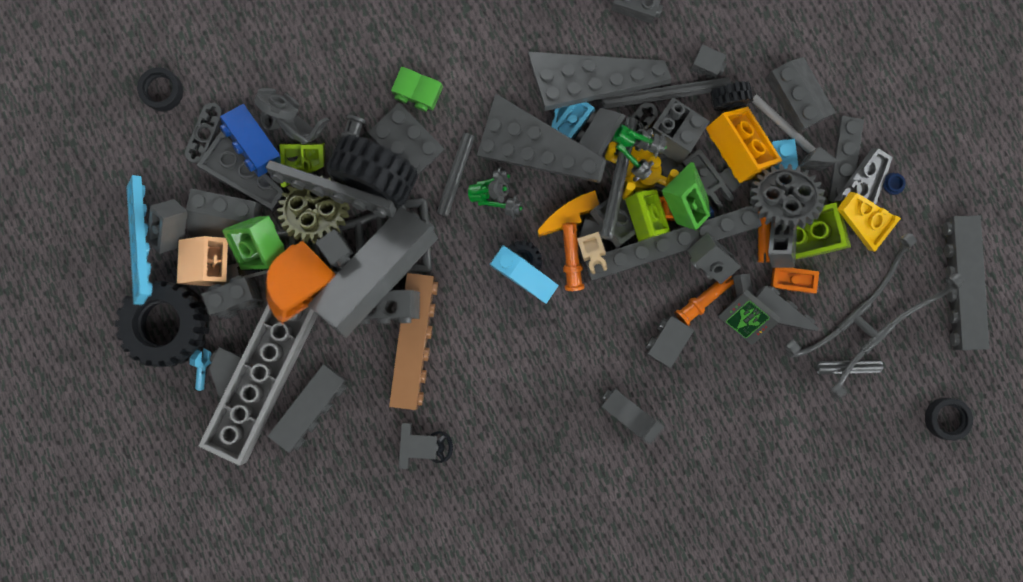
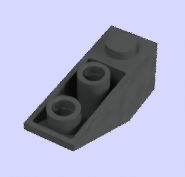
(785, 309)

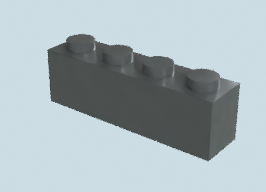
(307, 408)

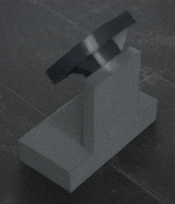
(422, 446)

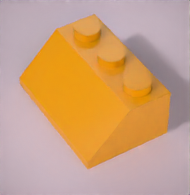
(743, 144)

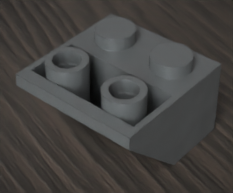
(681, 129)

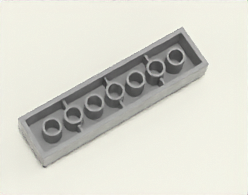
(256, 385)

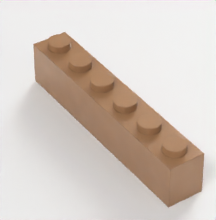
(412, 347)

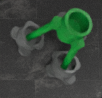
(641, 140)
(497, 190)

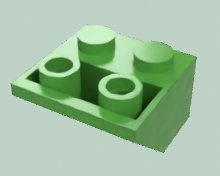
(687, 198)

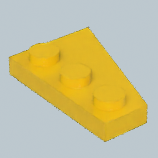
(867, 220)

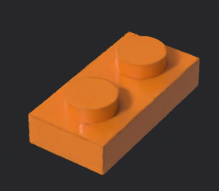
(795, 280)

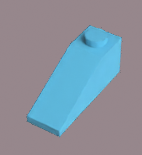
(524, 274)

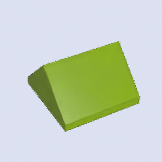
(647, 214)

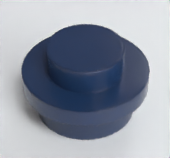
(894, 183)

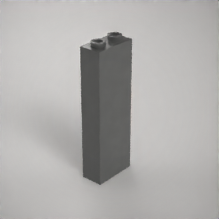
(373, 271)

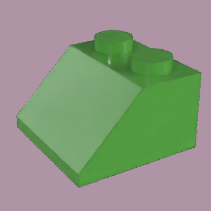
(254, 242)

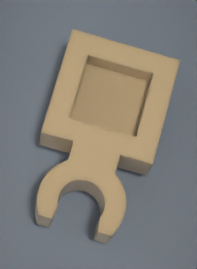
(592, 249)

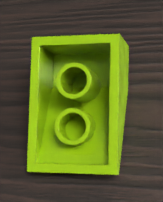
(824, 235)

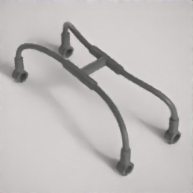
(837, 390)

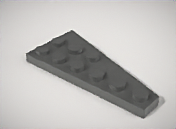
(584, 78)
(526, 141)

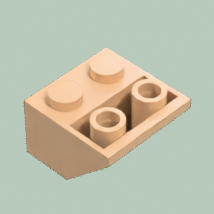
(202, 261)

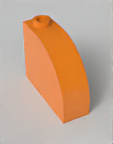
(295, 280)

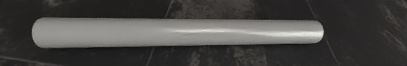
(784, 125)

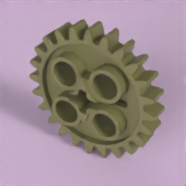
(322, 222)

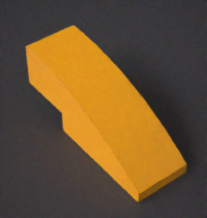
(569, 213)

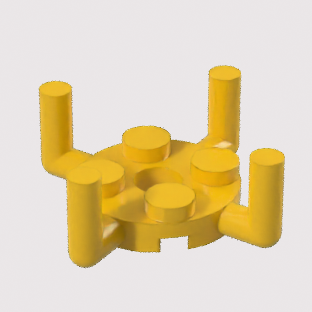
(649, 182)

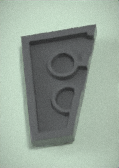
(868, 177)

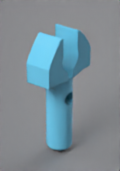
(200, 364)

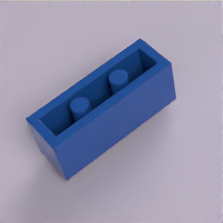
(249, 139)

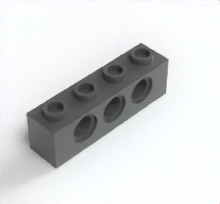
(407, 308)

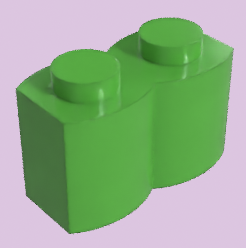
(416, 89)

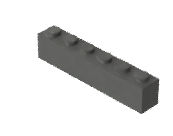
(968, 302)

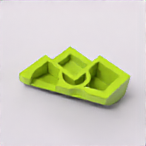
(310, 157)

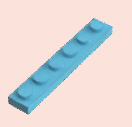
(138, 247)

